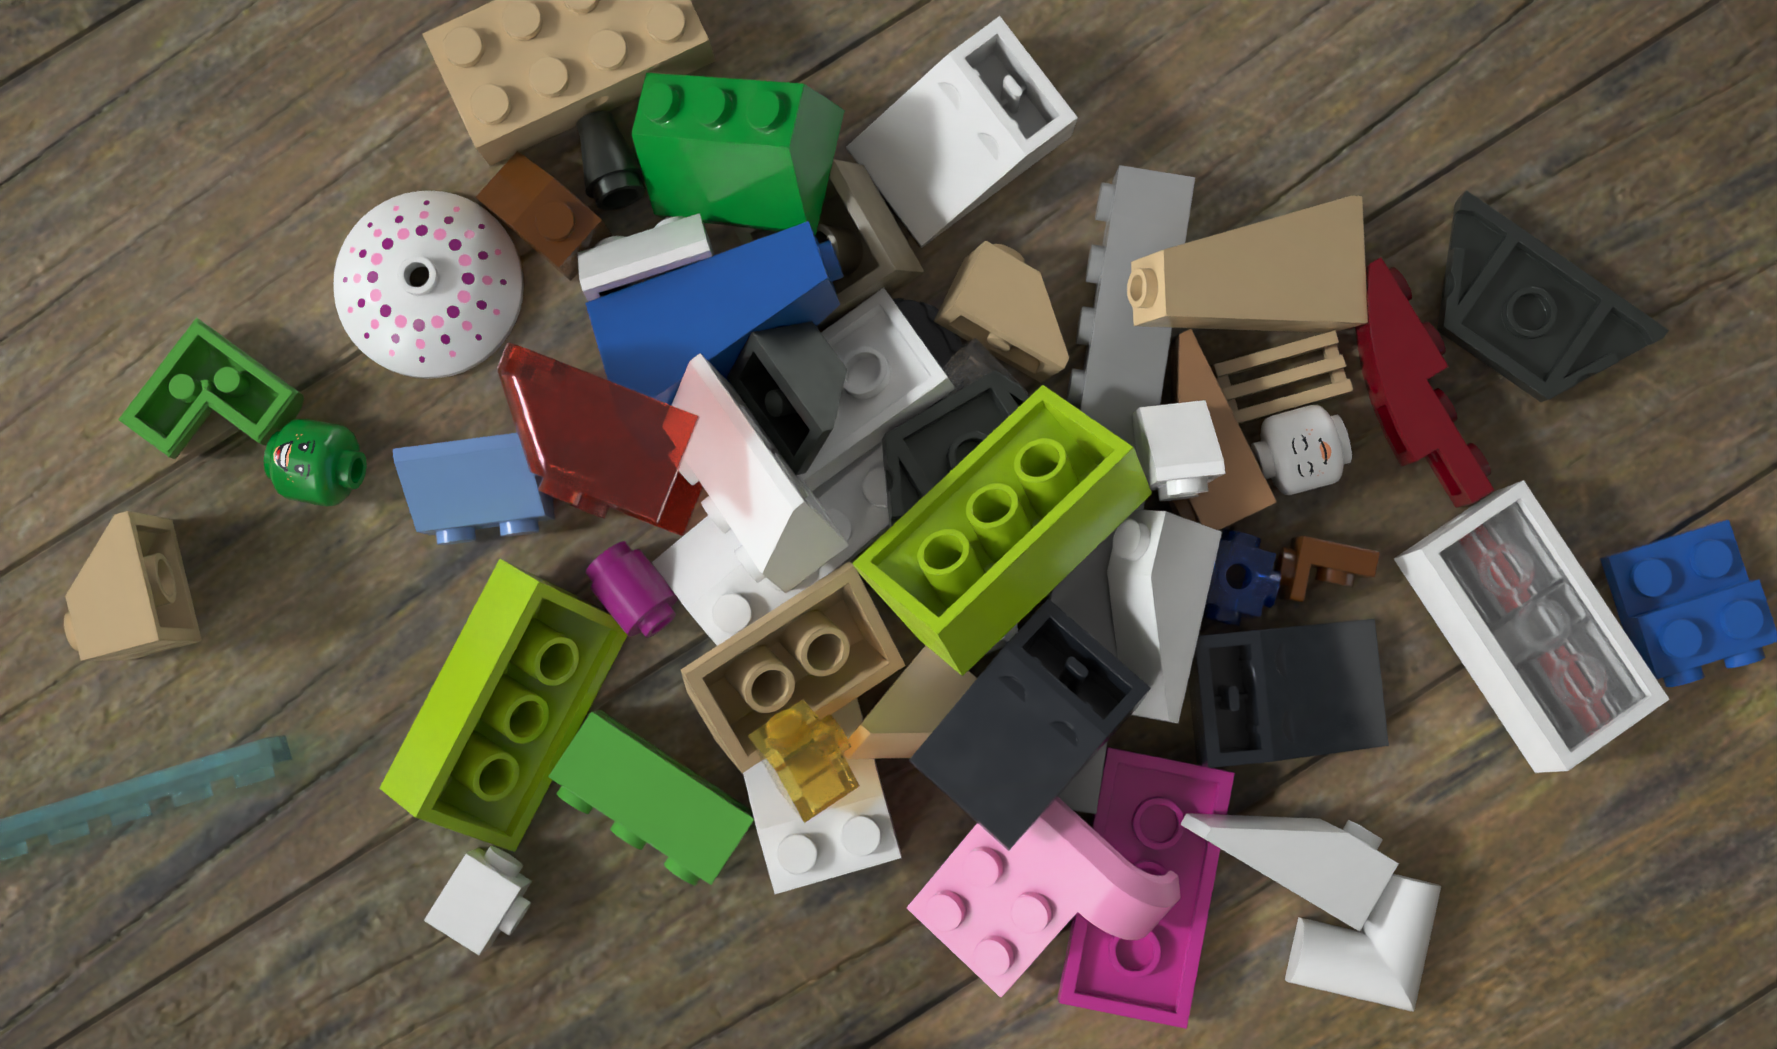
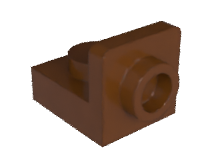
(1334, 563)

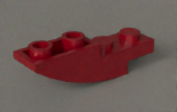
(1396, 361)

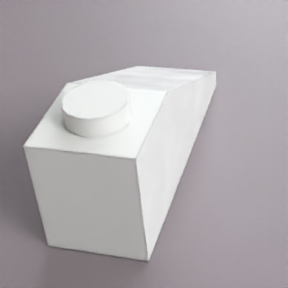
(1158, 600)
(1308, 856)

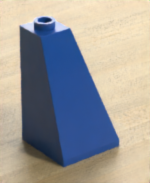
(712, 308)

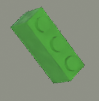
(651, 798)

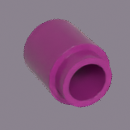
(632, 590)

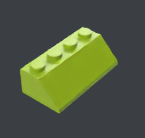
(1004, 527)
(504, 708)

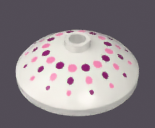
(462, 307)

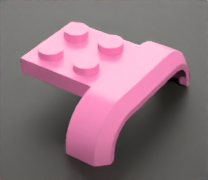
(1008, 906)

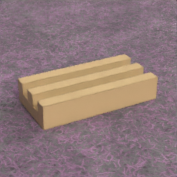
(1333, 363)

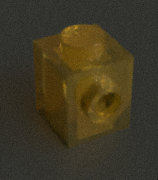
(805, 759)

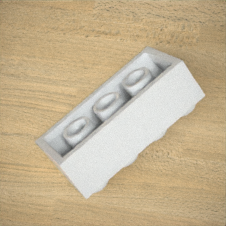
(720, 590)

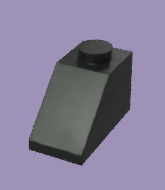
(791, 388)

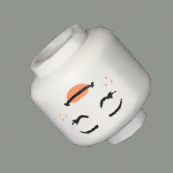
(1302, 449)

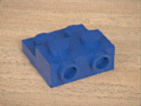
(1690, 603)

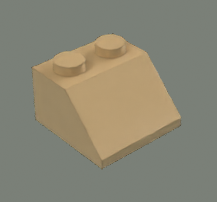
(131, 593)

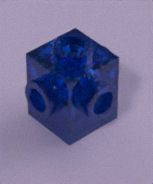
(1259, 585)

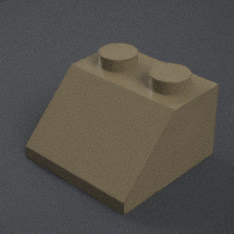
(863, 236)

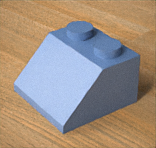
(471, 487)

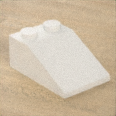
(837, 841)

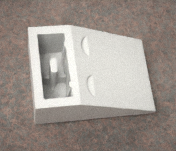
(963, 132)

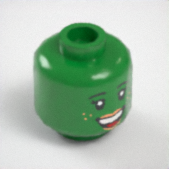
(314, 462)

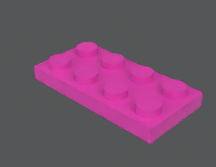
(1141, 818)

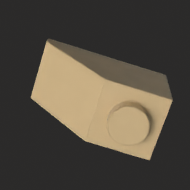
(1005, 310)
(909, 709)

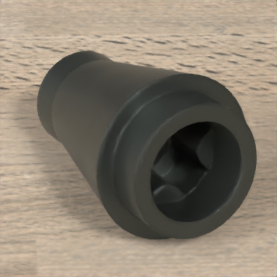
(609, 166)

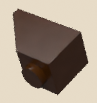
(543, 213)

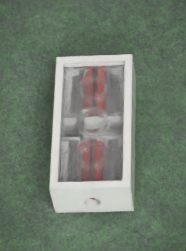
(1531, 629)

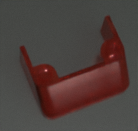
(600, 441)

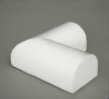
(1380, 961)

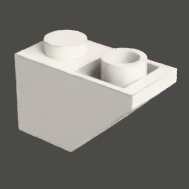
(1177, 448)

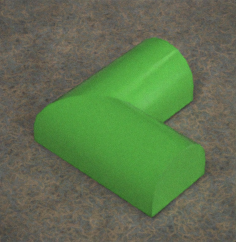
(208, 375)

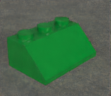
(736, 149)

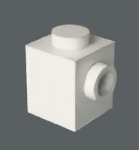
(481, 899)

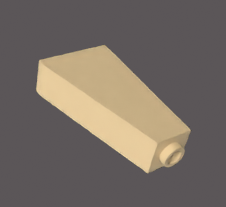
(1265, 276)

